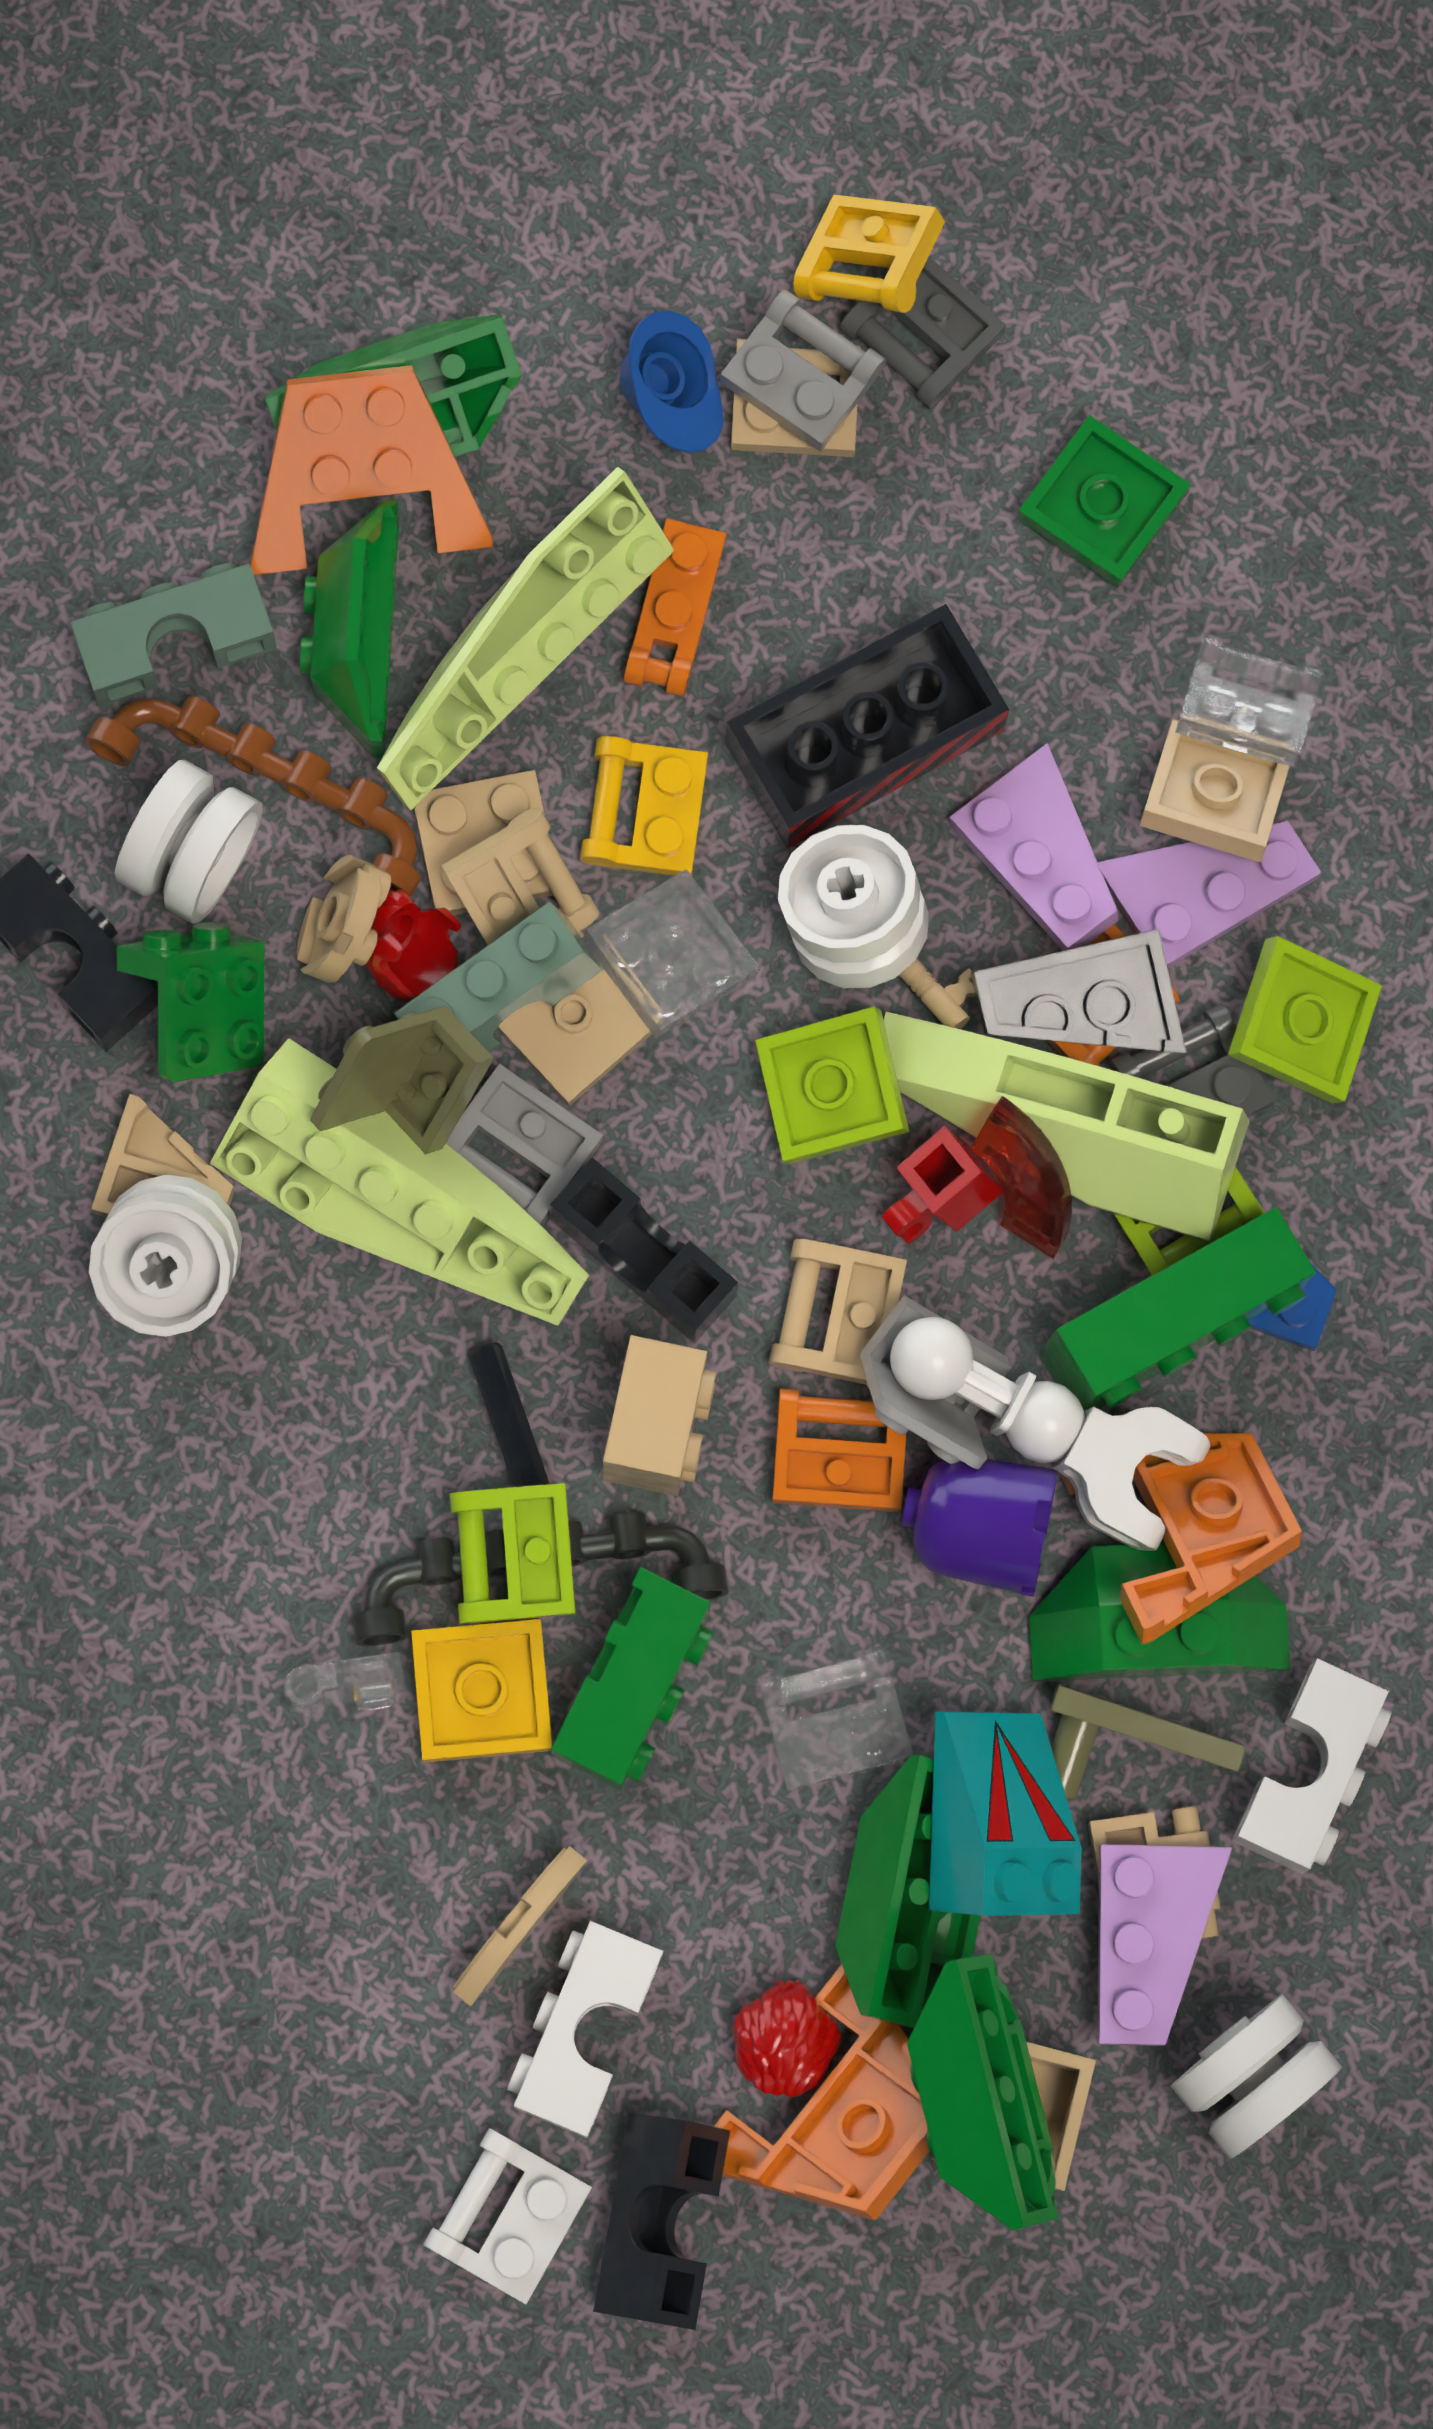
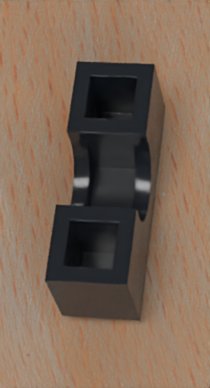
(39, 912)
(626, 1240)
(658, 2172)

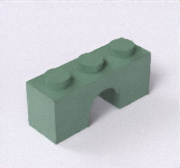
(219, 608)
(528, 964)

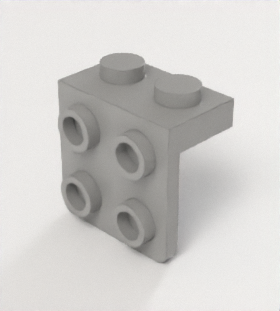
(945, 1422)

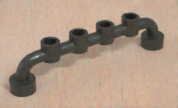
(440, 1565)

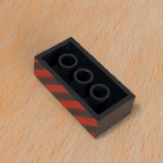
(866, 726)

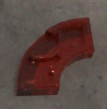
(1030, 1177)

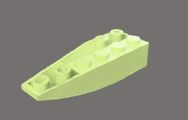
(526, 632)
(1119, 1137)
(388, 1197)

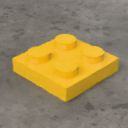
(481, 1690)

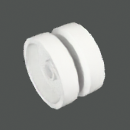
(188, 841)
(853, 906)
(131, 1252)
(1250, 2069)

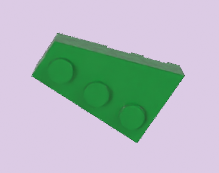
(634, 1681)

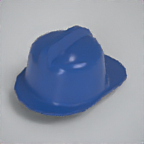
(673, 381)

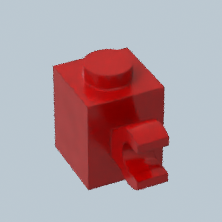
(945, 1183)

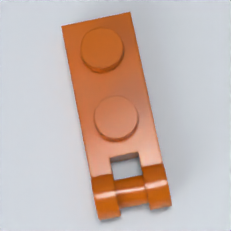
(676, 607)

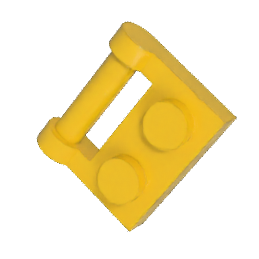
(870, 235)
(665, 810)

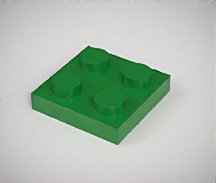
(1103, 501)

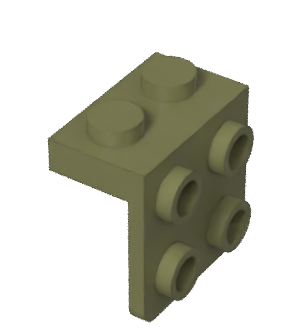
(413, 1070)

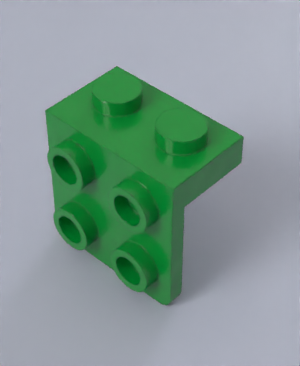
(205, 998)

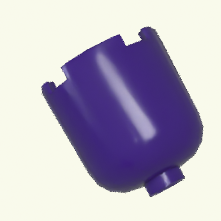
(982, 1522)

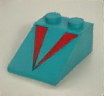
(1000, 1819)

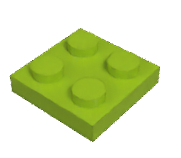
(1305, 1020)
(832, 1085)

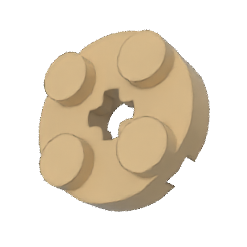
(340, 926)

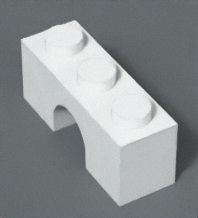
(1340, 1718)
(602, 1972)

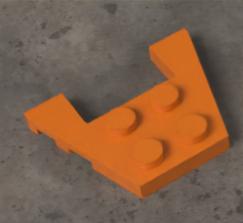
(355, 441)
(1220, 1528)
(856, 2132)

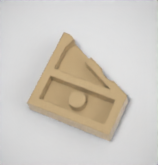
(150, 1149)

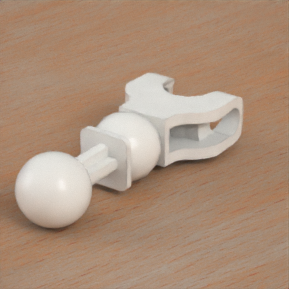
(1049, 1425)

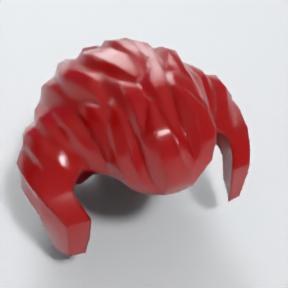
(411, 946)
(784, 2040)

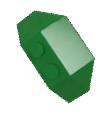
(460, 364)
(355, 625)
(1088, 1635)
(885, 1930)
(983, 2095)

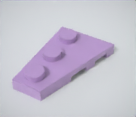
(1040, 851)
(1203, 891)
(1149, 1933)

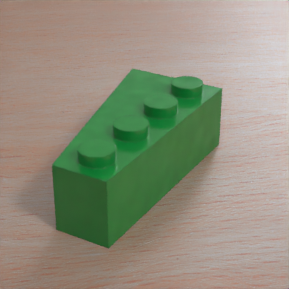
(1178, 1312)

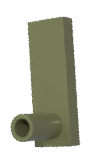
(1084, 1714)

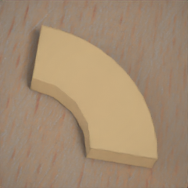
(518, 1925)

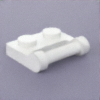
(526, 2229)

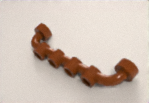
(252, 754)

